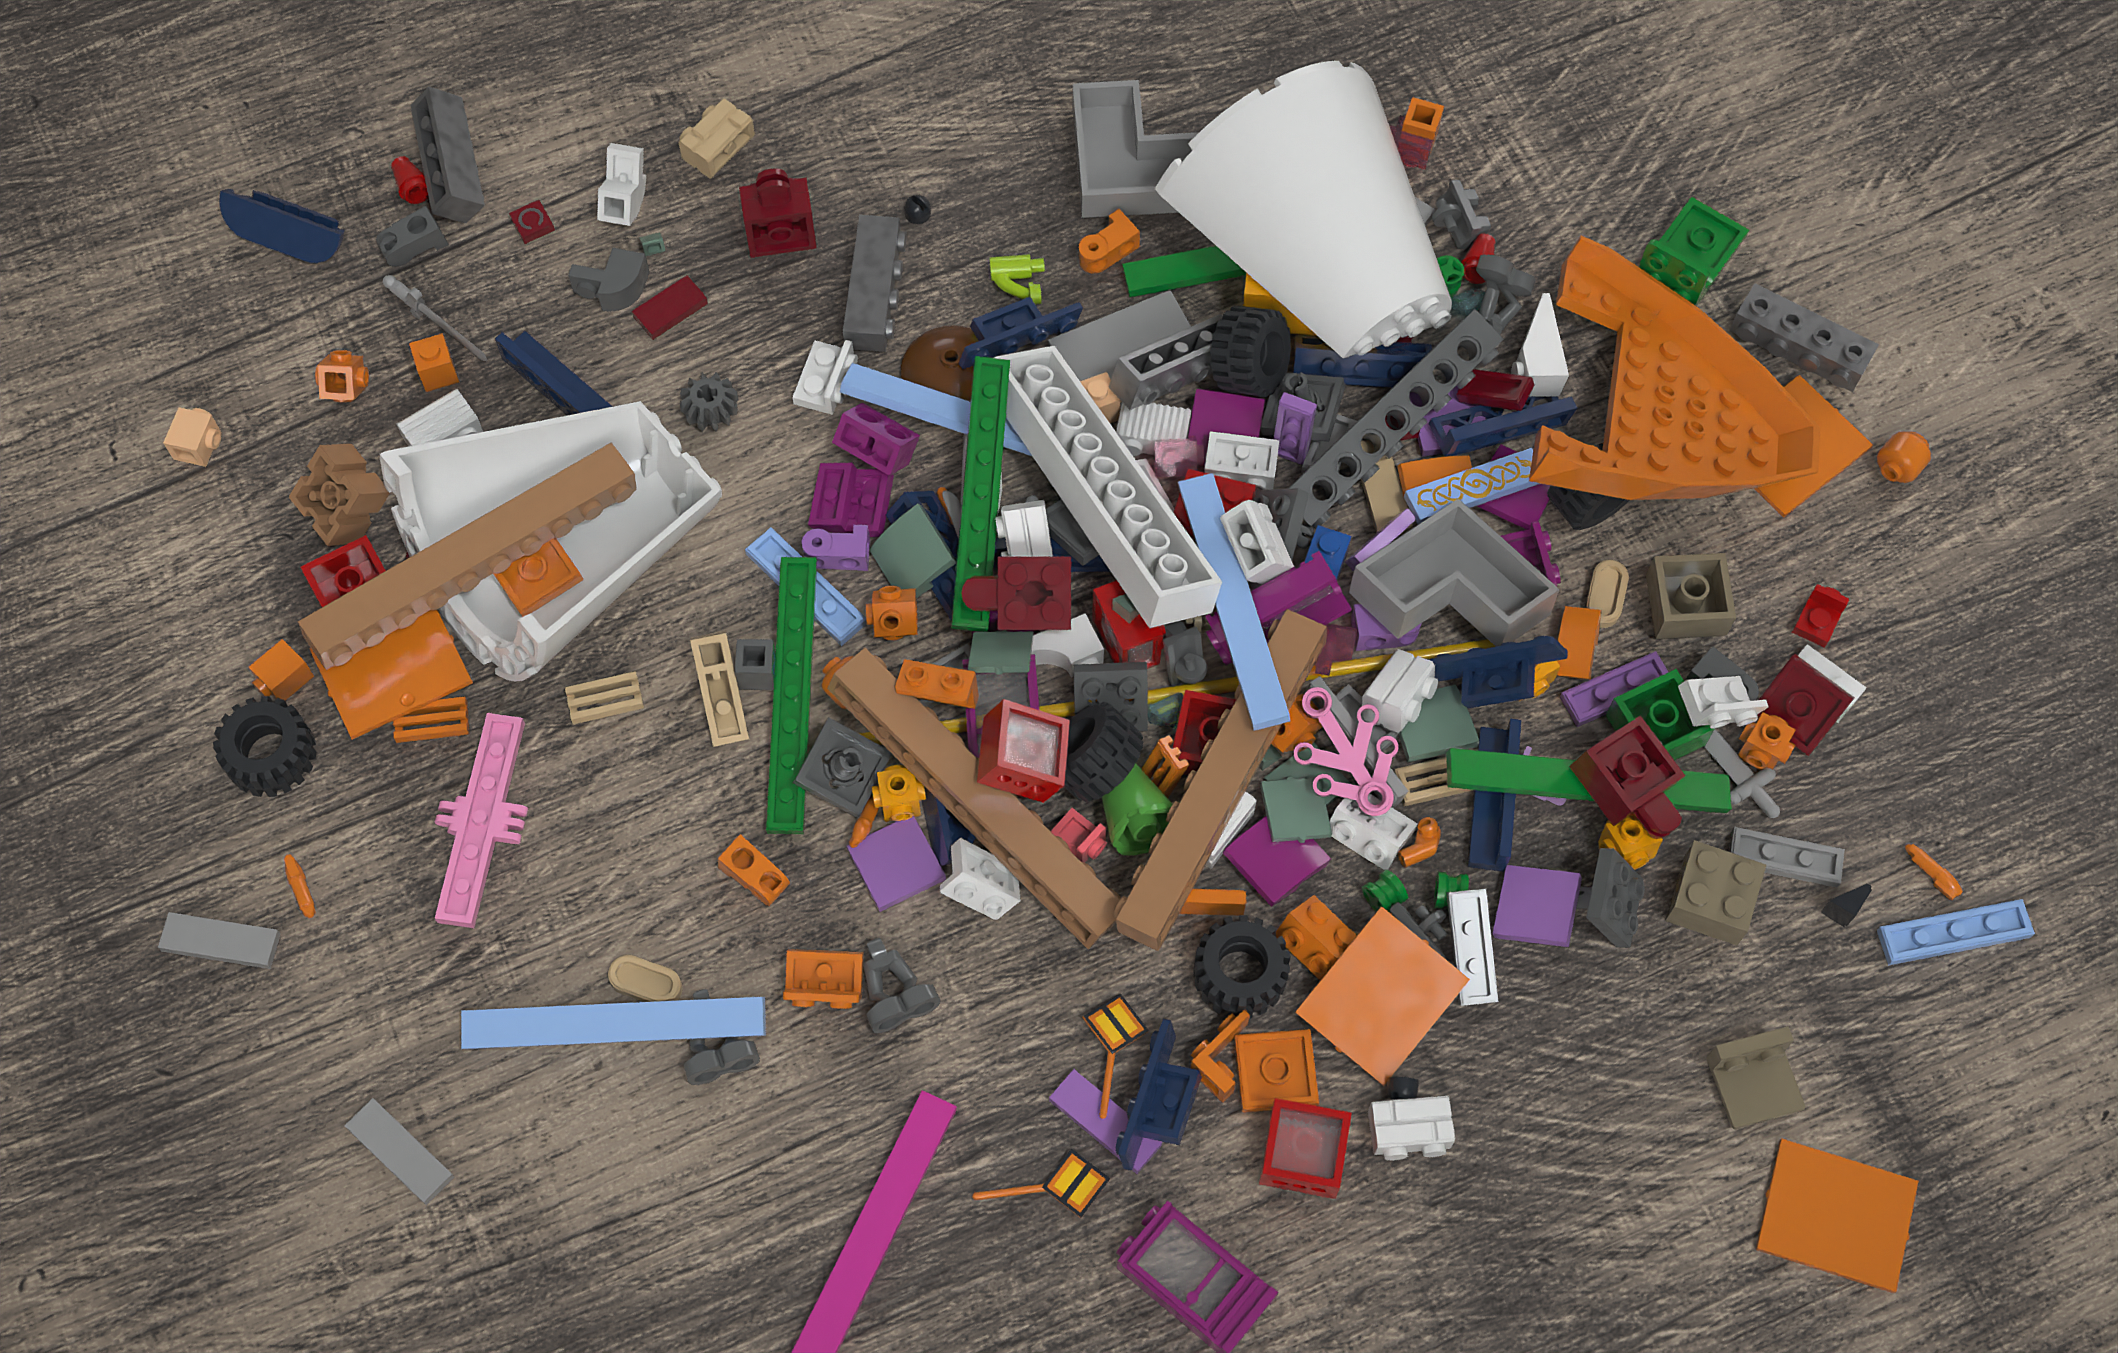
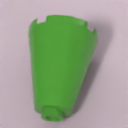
(1135, 813)

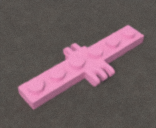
(480, 820)

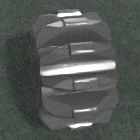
(696, 403)

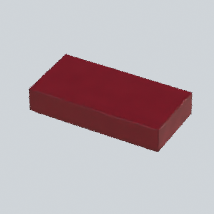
(669, 307)
(1497, 390)

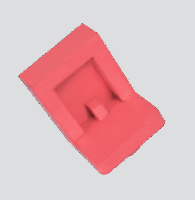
(1081, 835)

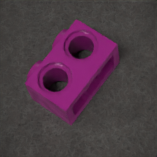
(875, 439)

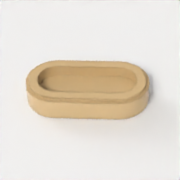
(1608, 591)
(644, 980)

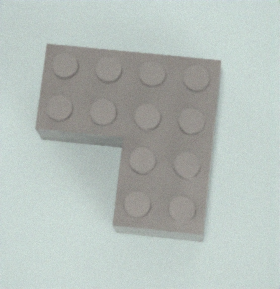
(1114, 156)
(1456, 563)

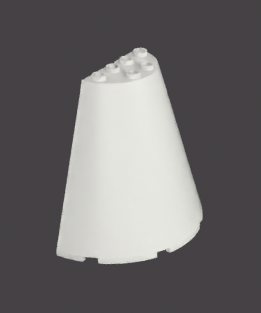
(1316, 207)
(467, 476)

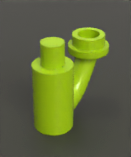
(1007, 268)

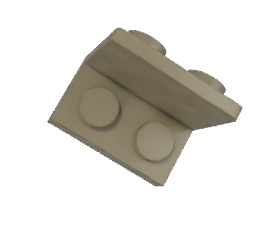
(1756, 1078)

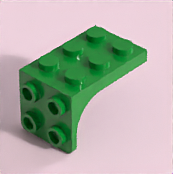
(1693, 250)

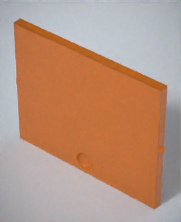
(1838, 448)
(396, 675)
(1382, 995)
(1837, 1215)

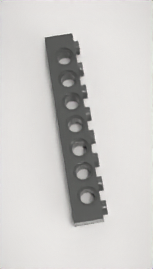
(1472, 334)

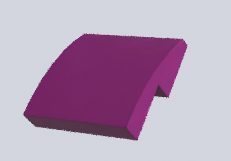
(1224, 414)
(850, 498)
(1522, 506)
(1274, 867)

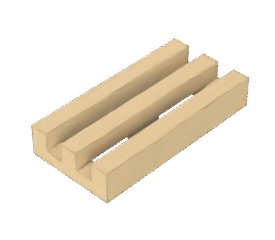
(604, 685)
(1428, 794)

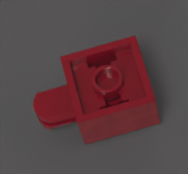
(777, 214)
(1026, 593)
(1647, 776)

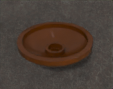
(927, 364)

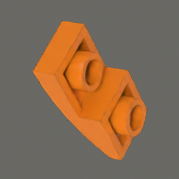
(1428, 470)
(1579, 636)

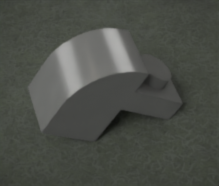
(615, 286)

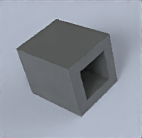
(755, 664)

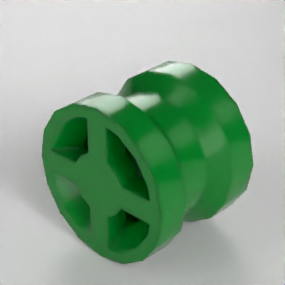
(1453, 271)
(1446, 884)
(1385, 891)

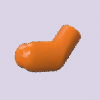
(1425, 843)

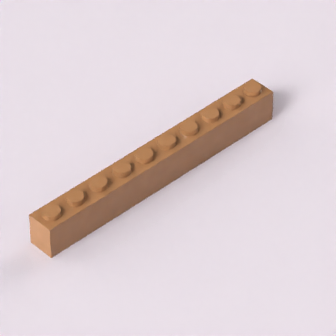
(467, 556)
(1214, 792)
(990, 814)

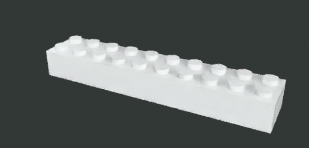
(1107, 490)

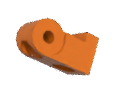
(1109, 245)
(753, 870)

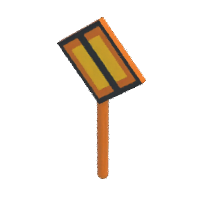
(1116, 1028)
(1072, 1183)

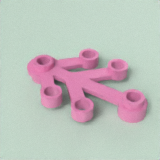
(1350, 758)

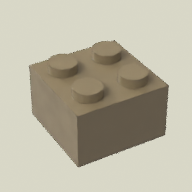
(1690, 596)
(1716, 892)

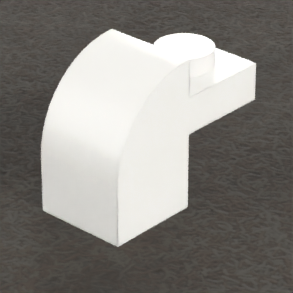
(624, 185)

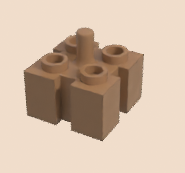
(339, 494)

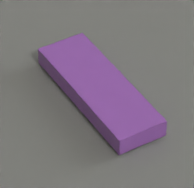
(1294, 427)
(1595, 696)
(1082, 1103)

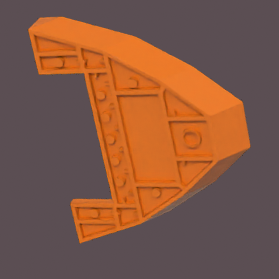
(1684, 397)

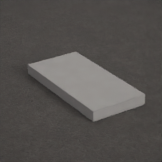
(1099, 344)

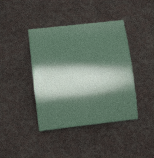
(912, 552)
(1440, 726)

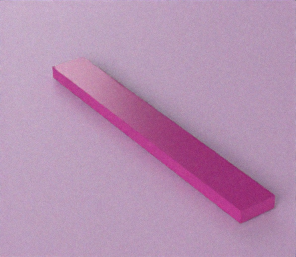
(876, 1226)

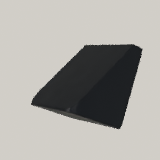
(1846, 906)

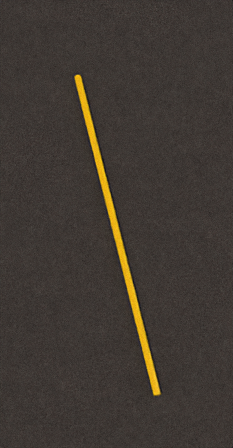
(1230, 684)

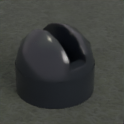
(914, 213)
(1402, 1088)

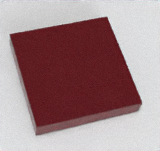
(1805, 702)

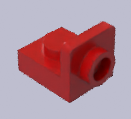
(1820, 615)

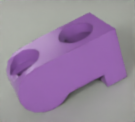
(839, 550)
(1374, 635)

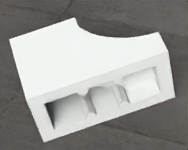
(1069, 646)

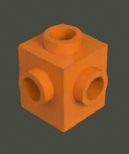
(334, 383)
(893, 612)
(1299, 729)
(1766, 742)

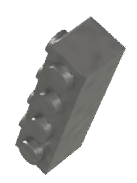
(447, 155)
(873, 282)
(1803, 337)
(1164, 365)

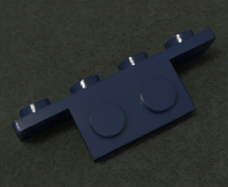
(1015, 326)
(1498, 672)
(1162, 1100)

